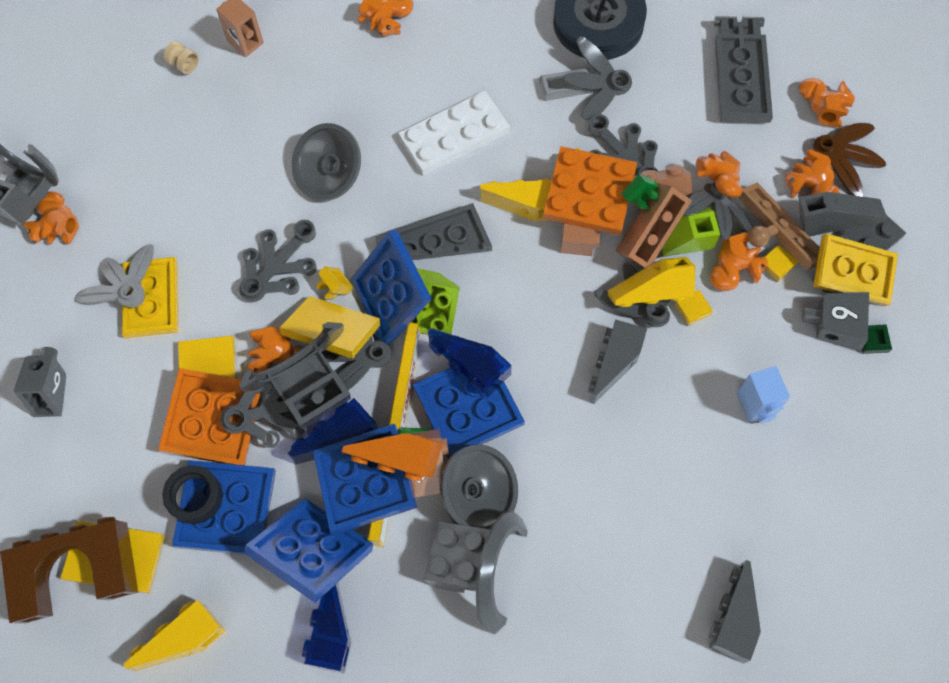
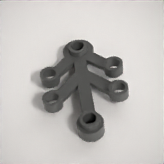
(621, 151)
(277, 265)
(269, 410)

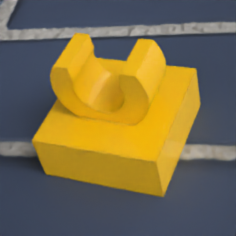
(335, 281)

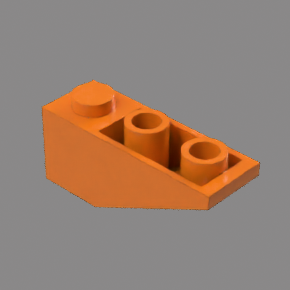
(404, 452)

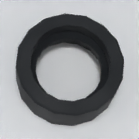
(180, 477)

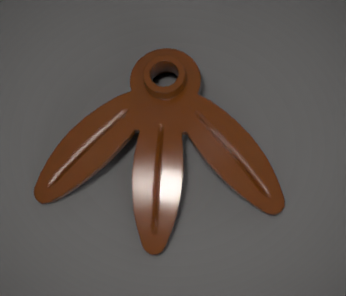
(840, 149)

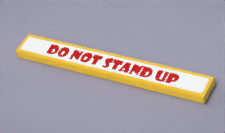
(400, 407)

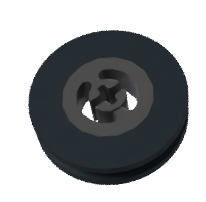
(614, 36)

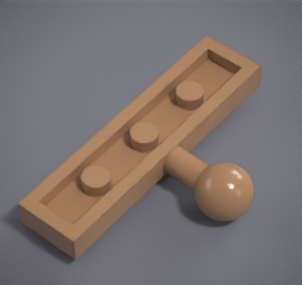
(778, 224)

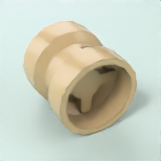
(184, 59)

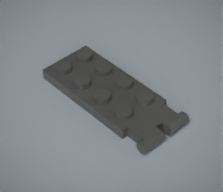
(742, 70)

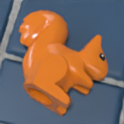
(381, 12)
(826, 104)
(723, 171)
(815, 175)
(55, 220)
(734, 257)
(271, 349)

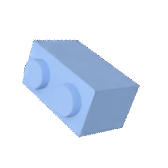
(763, 395)

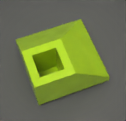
(693, 234)
(441, 310)

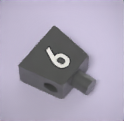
(841, 318)
(42, 384)

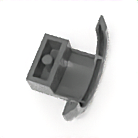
(25, 185)
(305, 380)
(467, 560)

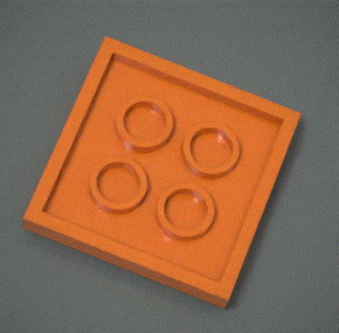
(589, 190)
(195, 419)

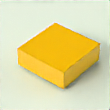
(780, 263)
(694, 308)

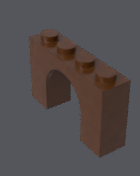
(29, 567)

